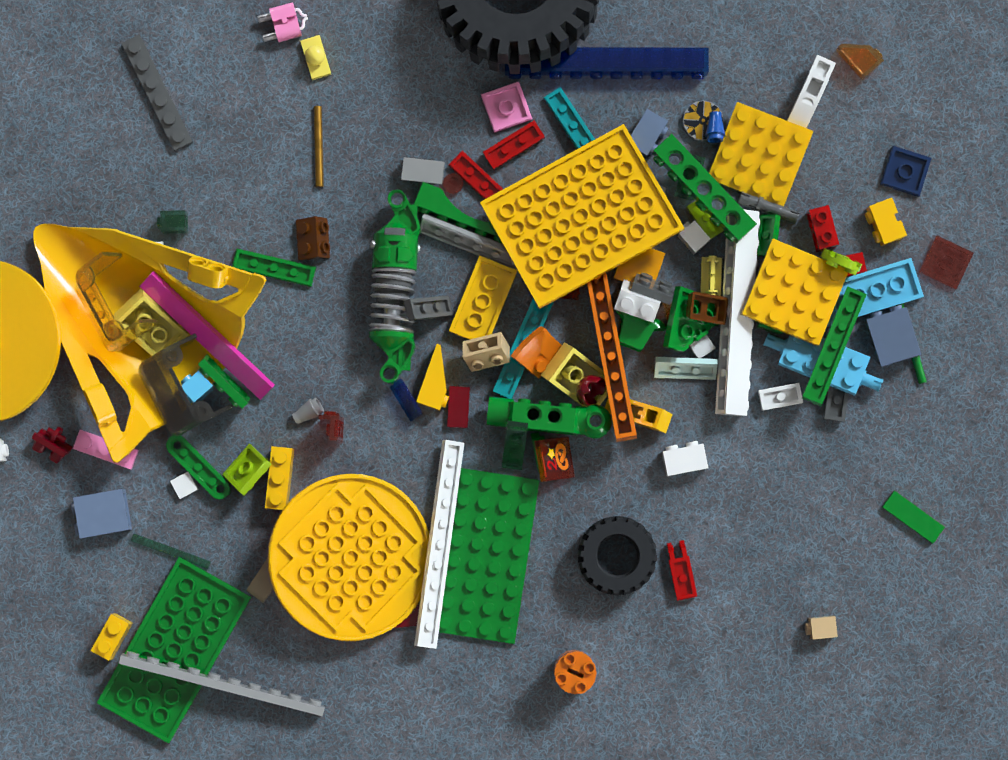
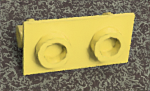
(711, 275)

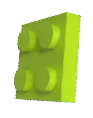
(247, 469)

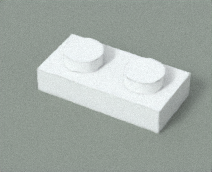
(780, 396)

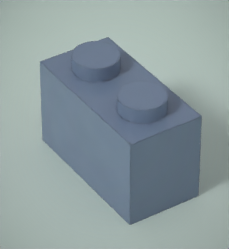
(648, 131)

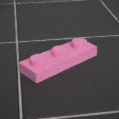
(95, 446)

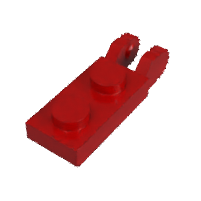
(681, 573)

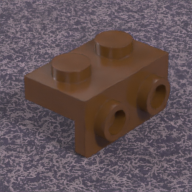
(312, 238)

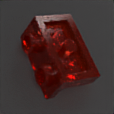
(336, 426)

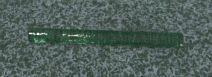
(170, 551)

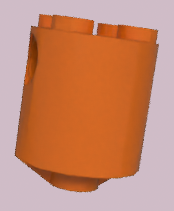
(574, 672)

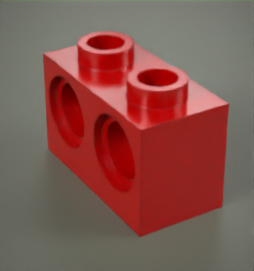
(822, 228)

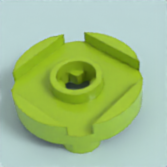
(835, 259)

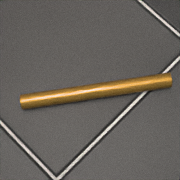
(318, 139)

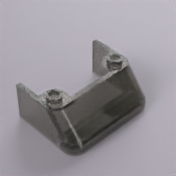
(168, 393)

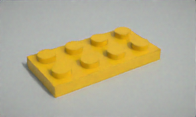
(483, 299)

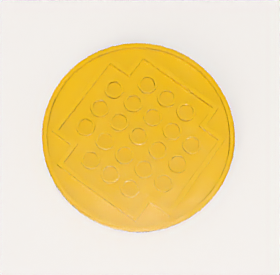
(27, 340)
(348, 557)

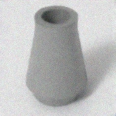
(308, 411)

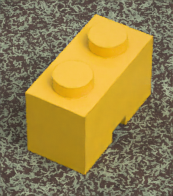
(884, 222)
(111, 636)

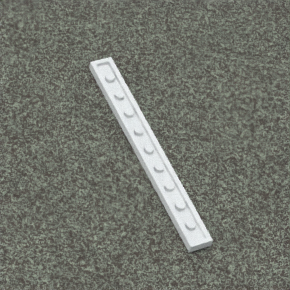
(439, 544)

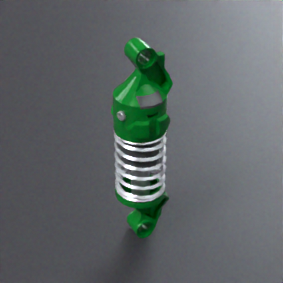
(393, 266)

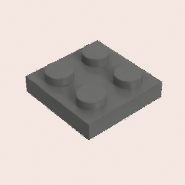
(660, 291)

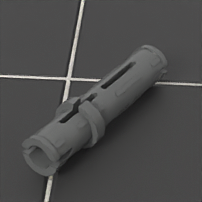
(767, 207)

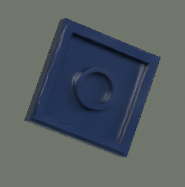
(905, 171)

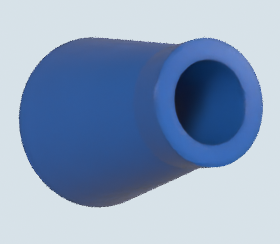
(715, 129)

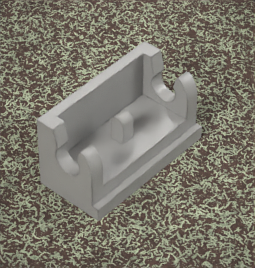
(423, 170)

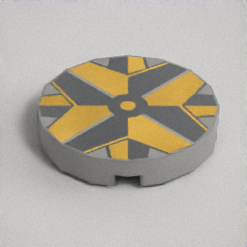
(697, 118)

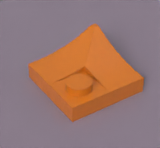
(536, 351)

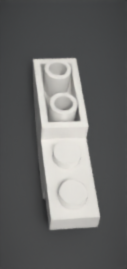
(811, 91)

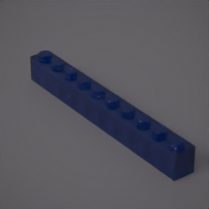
(623, 62)

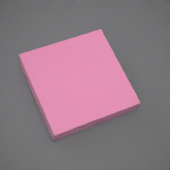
(506, 107)

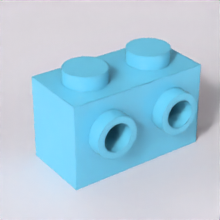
(196, 387)

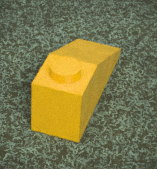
(434, 385)
(648, 416)

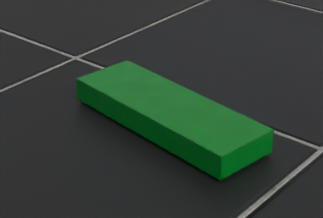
(913, 517)

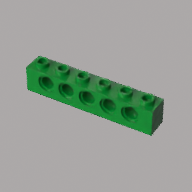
(716, 192)

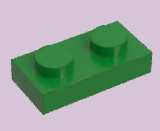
(767, 231)

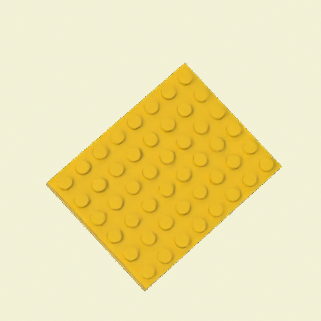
(581, 216)

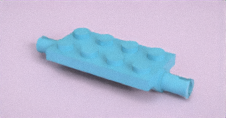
(802, 357)

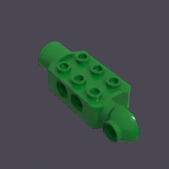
(571, 420)

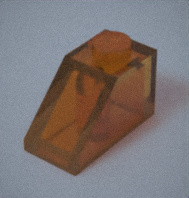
(860, 58)

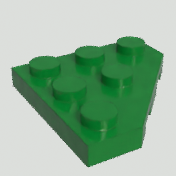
(682, 330)

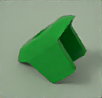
(637, 331)

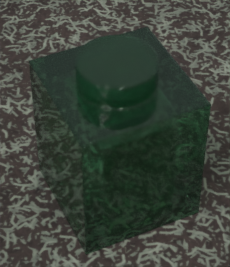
(173, 222)

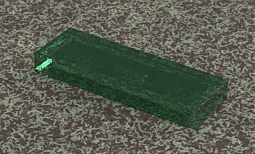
(514, 445)

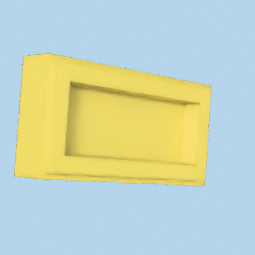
(315, 57)

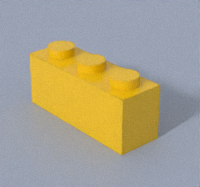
(279, 478)

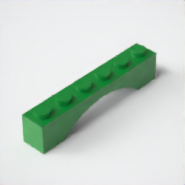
(434, 201)

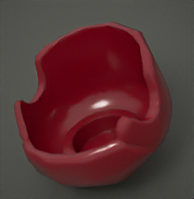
(589, 388)

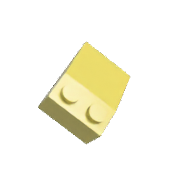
(161, 335)
(568, 369)

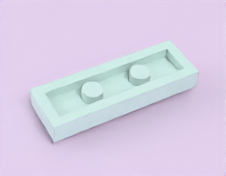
(685, 368)

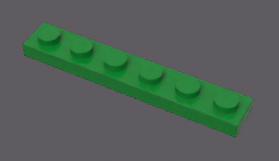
(834, 346)

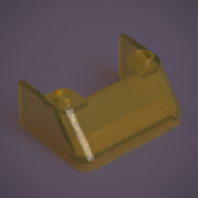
(109, 330)

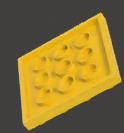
(760, 154)
(794, 292)

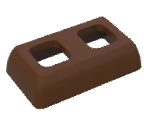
(721, 307)

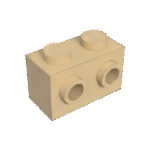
(486, 352)

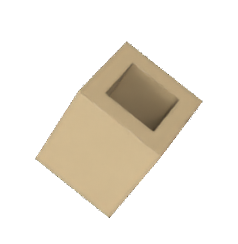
(821, 627)

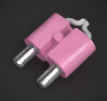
(284, 22)

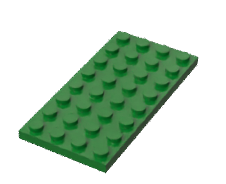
(488, 555)
(184, 627)

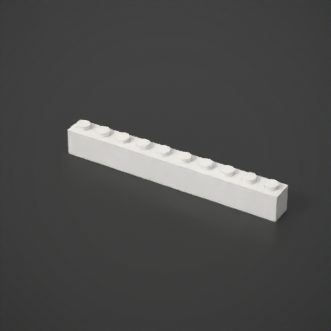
(736, 334)

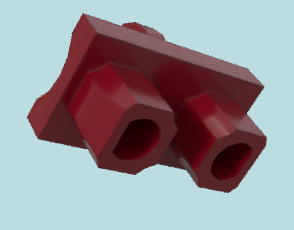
(52, 440)

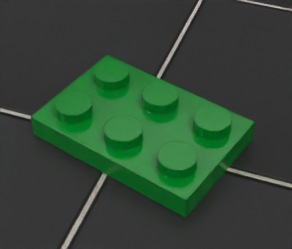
(223, 381)

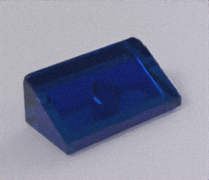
(406, 400)

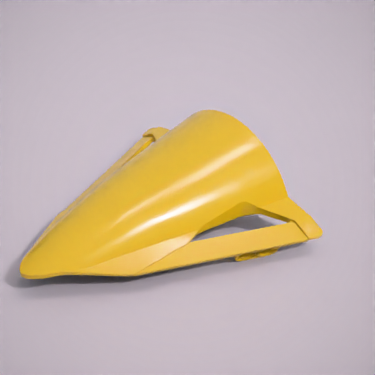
(66, 250)

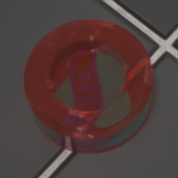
(453, 183)

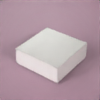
(702, 347)
(184, 485)

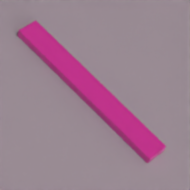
(207, 335)

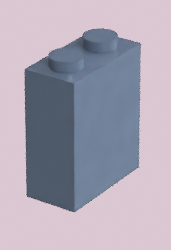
(893, 336)
(101, 513)

